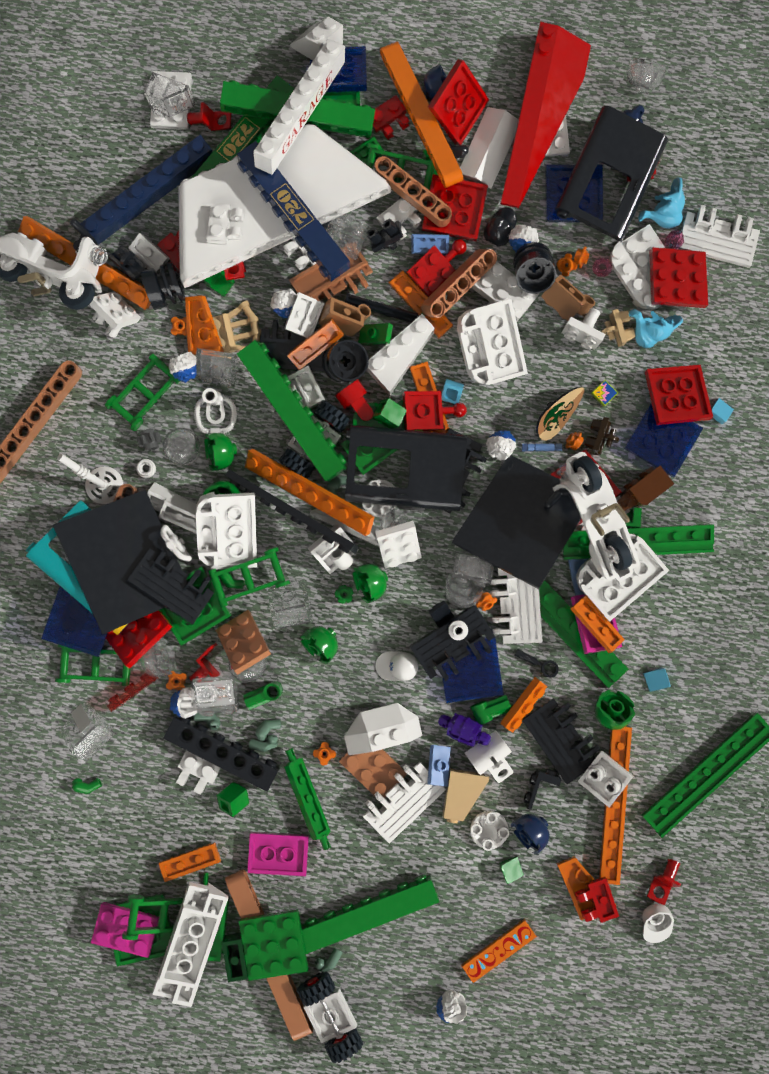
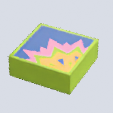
(604, 393)

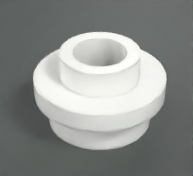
(142, 464)
(451, 630)

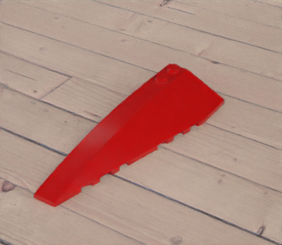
(550, 88)

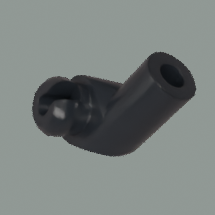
(459, 151)

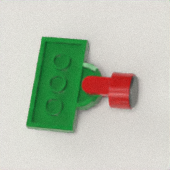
(352, 395)

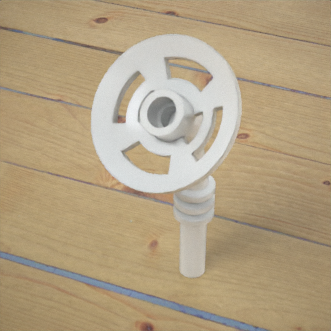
(98, 482)

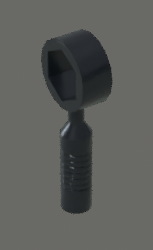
(532, 660)

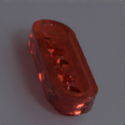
(130, 691)

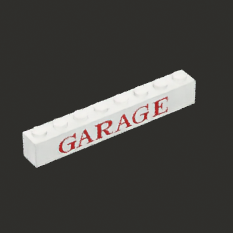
(299, 106)

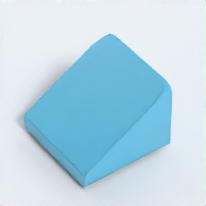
(452, 391)
(721, 411)
(657, 679)

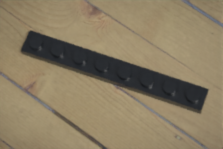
(297, 516)

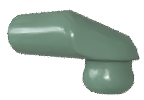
(335, 483)
(212, 721)
(265, 727)
(329, 963)

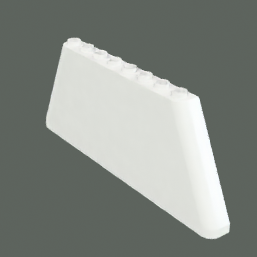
(315, 166)

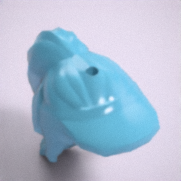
(669, 210)
(653, 329)

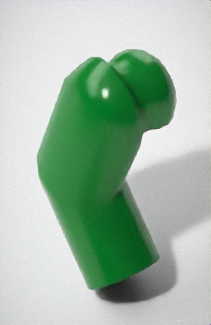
(229, 582)
(85, 788)

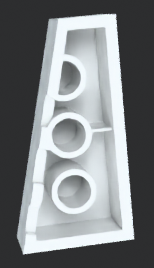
(394, 359)

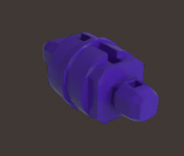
(464, 730)

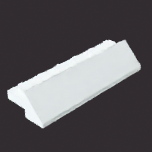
(190, 943)

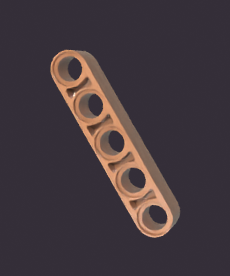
(415, 200)
(451, 286)

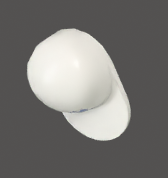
(396, 666)
(657, 923)

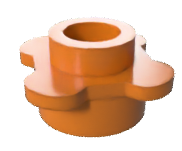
(581, 256)
(561, 264)
(175, 326)
(574, 440)
(486, 601)
(176, 676)
(329, 753)

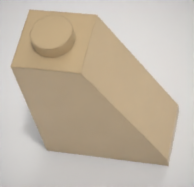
(462, 793)

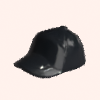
(500, 226)

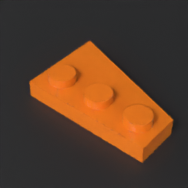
(201, 326)
(575, 879)

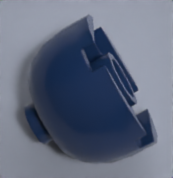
(433, 81)
(532, 832)

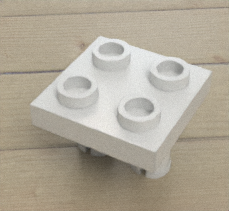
(113, 310)
(584, 331)
(605, 779)

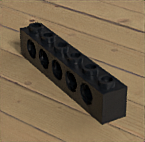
(176, 735)

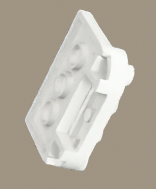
(632, 265)
(491, 343)
(226, 529)
(614, 595)

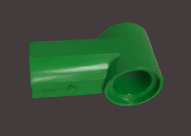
(261, 695)
(487, 710)

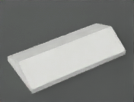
(489, 146)

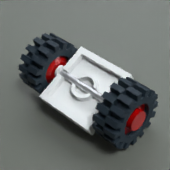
(331, 418)
(330, 1017)

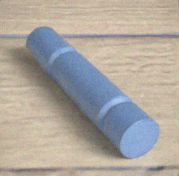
(542, 447)

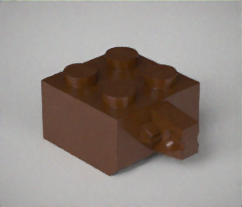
(645, 489)

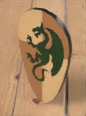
(558, 413)

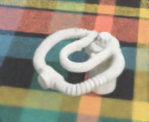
(214, 397)
(175, 544)

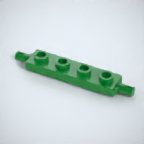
(307, 799)

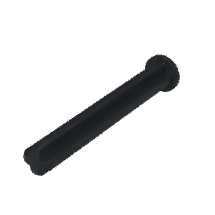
(382, 308)

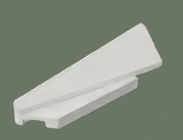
(173, 507)

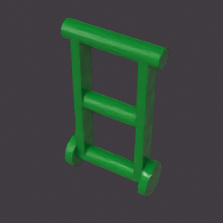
(376, 149)
(137, 421)
(280, 582)
(66, 678)
(138, 900)

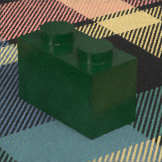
(234, 957)

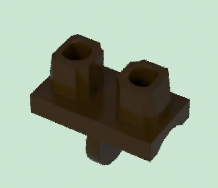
(602, 428)

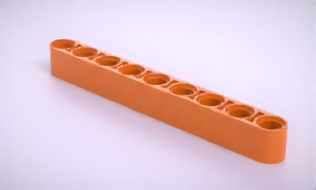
(420, 114)

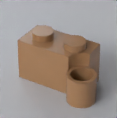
(567, 299)
(347, 317)

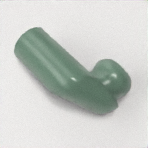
(264, 746)

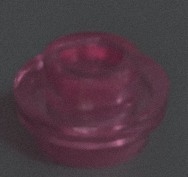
(674, 239)
(602, 272)

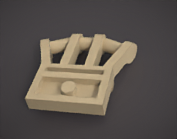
(225, 328)

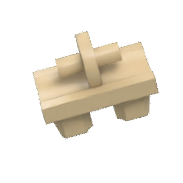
(617, 320)

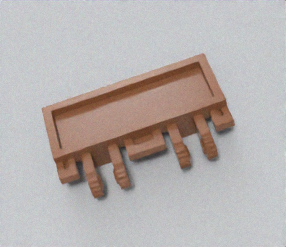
(314, 285)

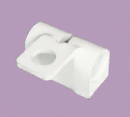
(491, 757)

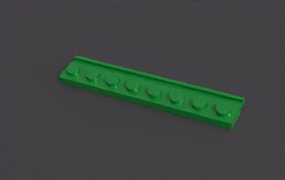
(661, 539)
(563, 622)
(708, 775)

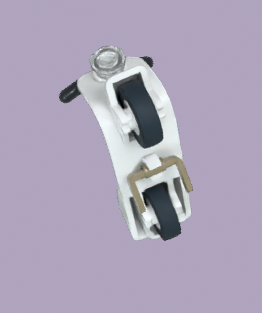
(76, 283)
(601, 515)

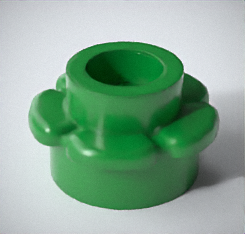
(343, 599)

